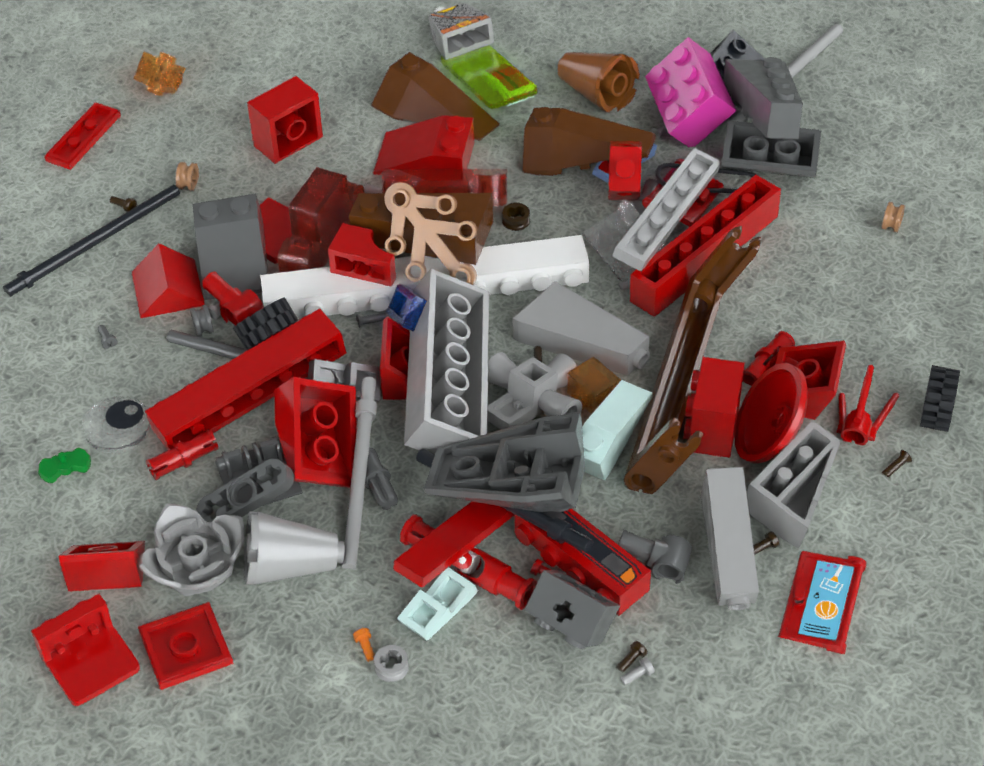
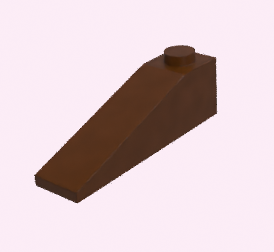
(420, 92)
(569, 139)

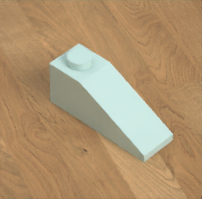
(611, 427)

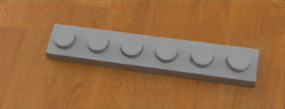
(666, 209)

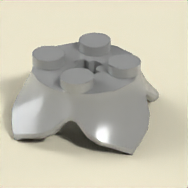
(191, 552)

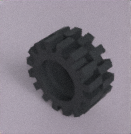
(265, 323)
(940, 398)

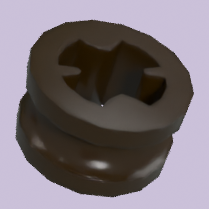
(516, 223)

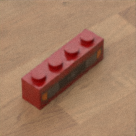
(604, 569)

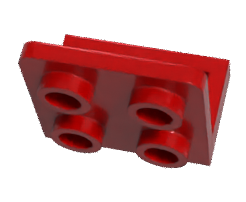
(85, 651)

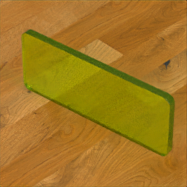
(490, 77)

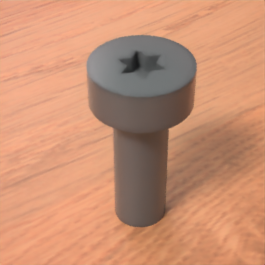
(108, 340)

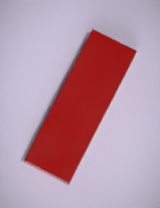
(82, 136)

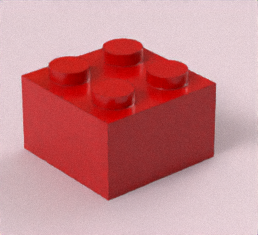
(285, 119)
(714, 405)

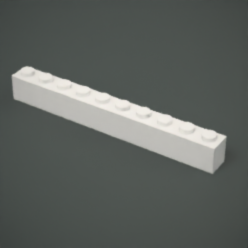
(498, 270)

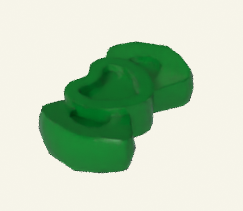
(64, 464)

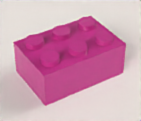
(690, 93)

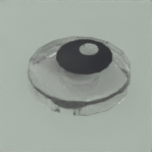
(116, 425)

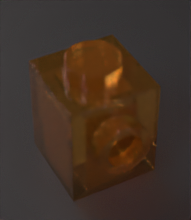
(591, 383)

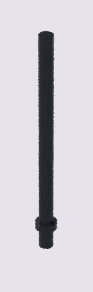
(27, 279)

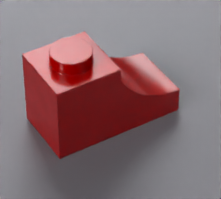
(357, 256)

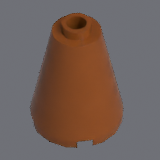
(601, 77)

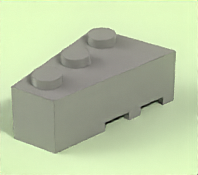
(791, 485)

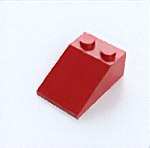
(429, 144)
(317, 430)

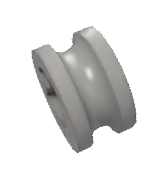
(399, 669)

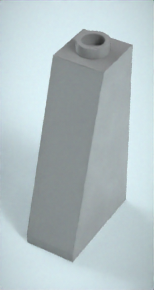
(576, 327)
(729, 537)

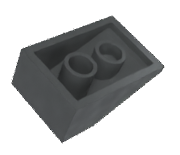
(231, 241)

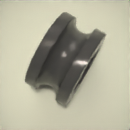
(201, 320)

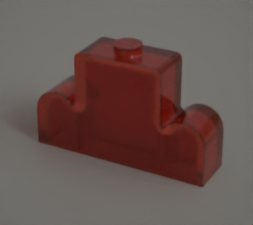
(452, 181)
(316, 218)

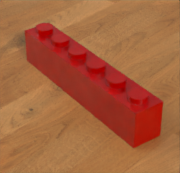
(671, 268)
(245, 380)

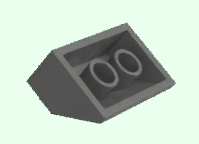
(751, 151)

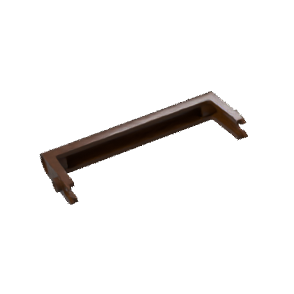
(656, 447)

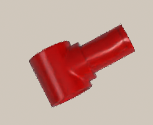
(233, 303)

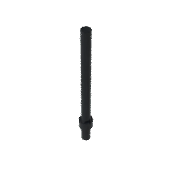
(556, 528)

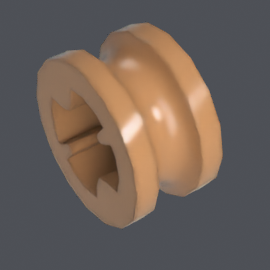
(187, 176)
(893, 216)

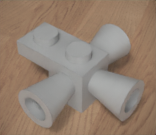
(530, 389)

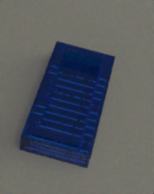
(406, 307)

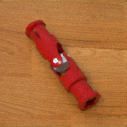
(496, 576)

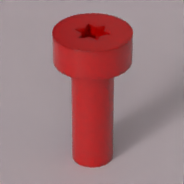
(538, 567)

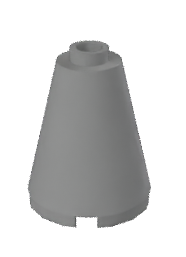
(287, 549)

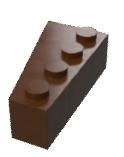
(371, 213)

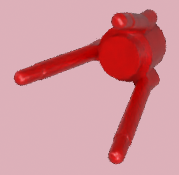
(857, 424)

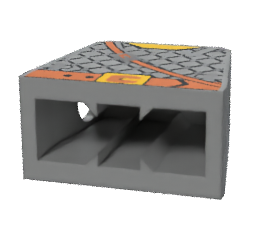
(460, 29)

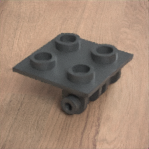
(235, 463)

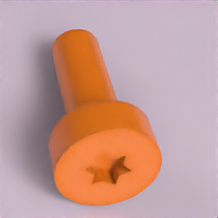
(362, 636)

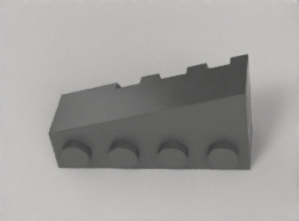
(766, 95)

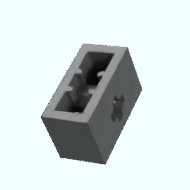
(591, 610)

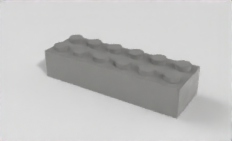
(447, 364)

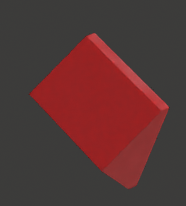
(166, 282)
(394, 360)
(822, 369)
(102, 566)

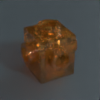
(159, 73)

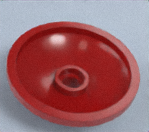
(771, 413)

